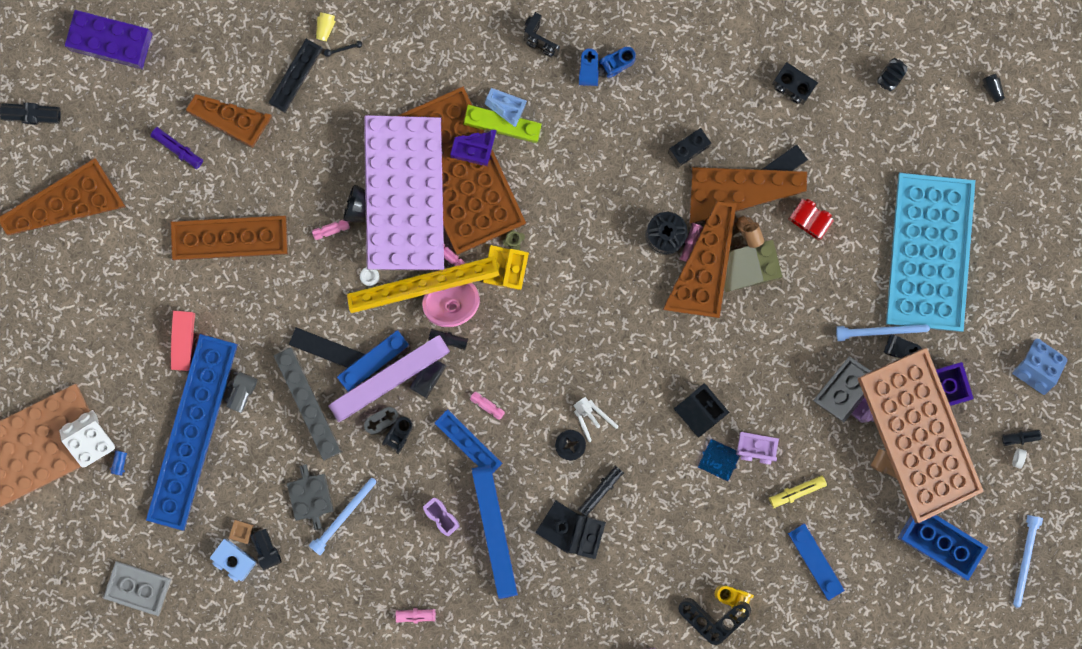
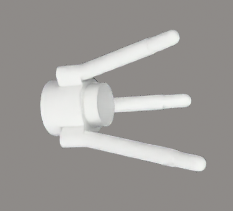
(584, 408)

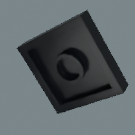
(558, 526)

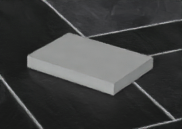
(137, 588)

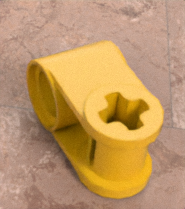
(734, 596)

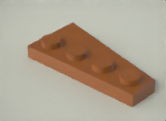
(232, 120)

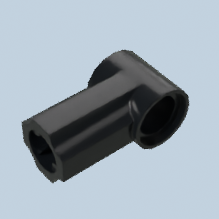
(267, 553)

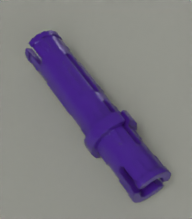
(182, 152)

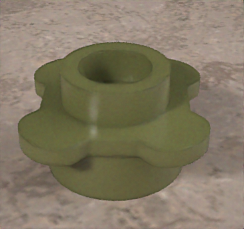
(514, 244)

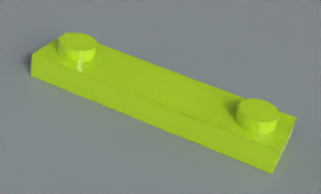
(490, 120)

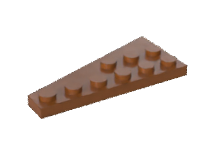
(741, 187)
(73, 197)
(704, 274)

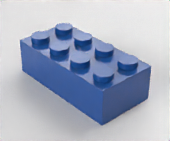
(944, 545)

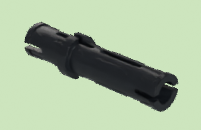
(601, 490)

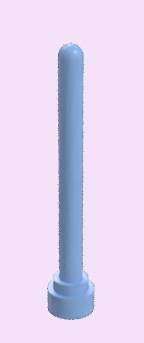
(844, 333)
(1033, 524)
(319, 544)

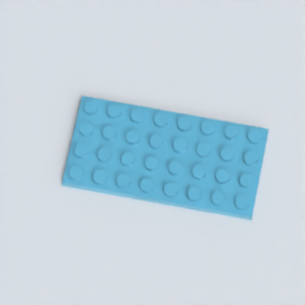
(930, 252)

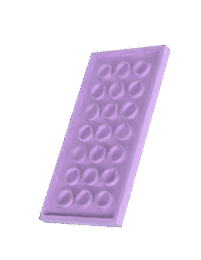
(403, 193)

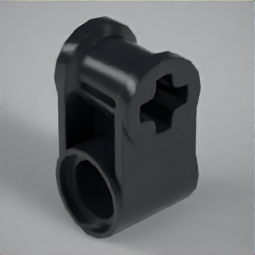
(899, 347)
(398, 435)

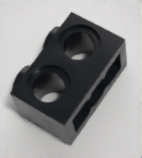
(797, 79)
(689, 147)

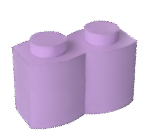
(437, 512)

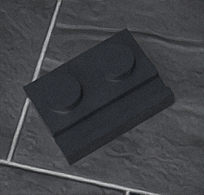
(586, 536)

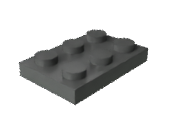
(843, 390)

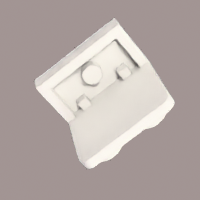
(86, 439)

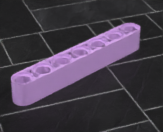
(389, 378)

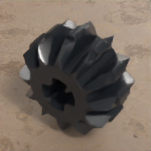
(892, 74)

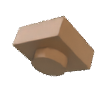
(241, 531)

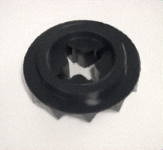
(579, 448)

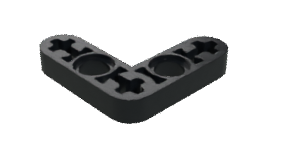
(717, 627)

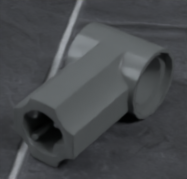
(243, 387)

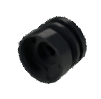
(660, 242)

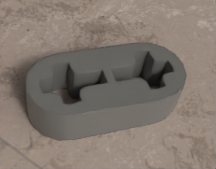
(378, 416)

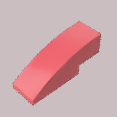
(182, 340)

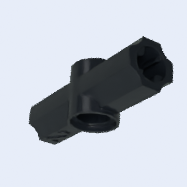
(30, 113)

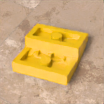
(511, 267)

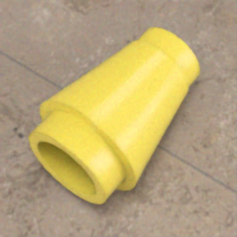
(324, 26)

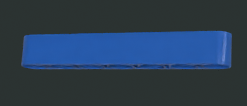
(494, 531)

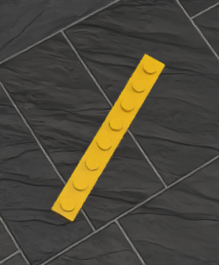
(423, 284)

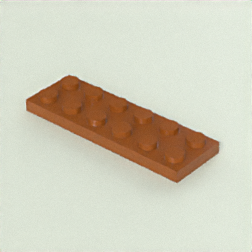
(229, 238)

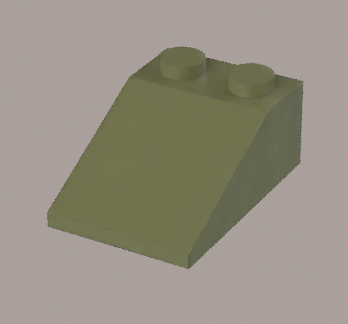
(752, 267)

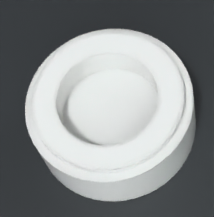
(369, 277)
(1019, 458)

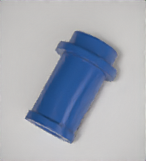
(118, 463)

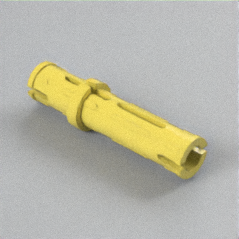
(818, 483)

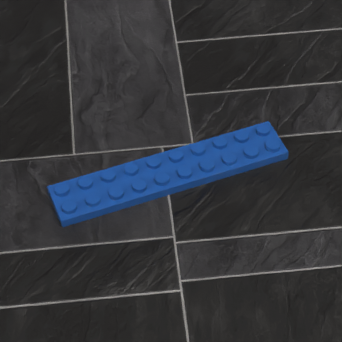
(191, 432)

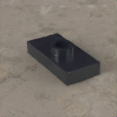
(427, 379)

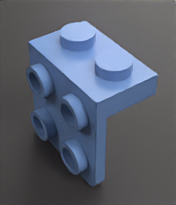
(1041, 367)

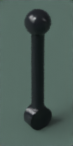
(328, 53)

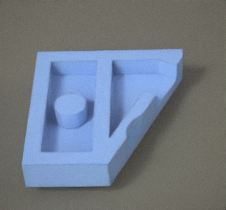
(506, 105)

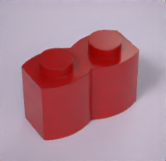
(811, 219)

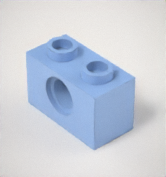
(244, 562)

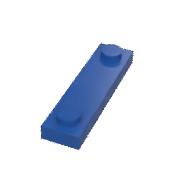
(372, 361)
(467, 441)
(816, 562)

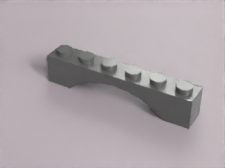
(307, 404)

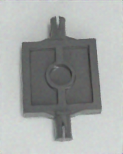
(310, 497)

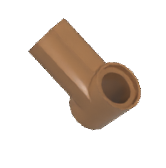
(750, 231)
(883, 464)

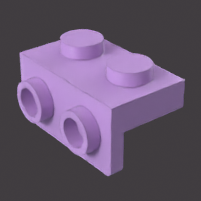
(757, 447)

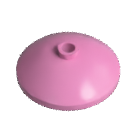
(439, 305)

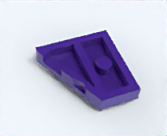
(474, 148)

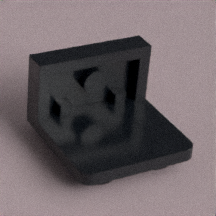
(534, 40)

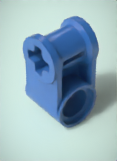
(616, 61)
(589, 70)

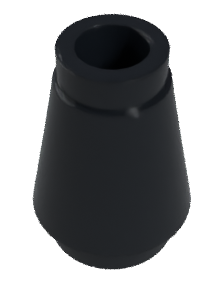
(994, 87)

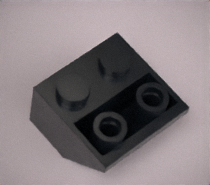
(701, 410)

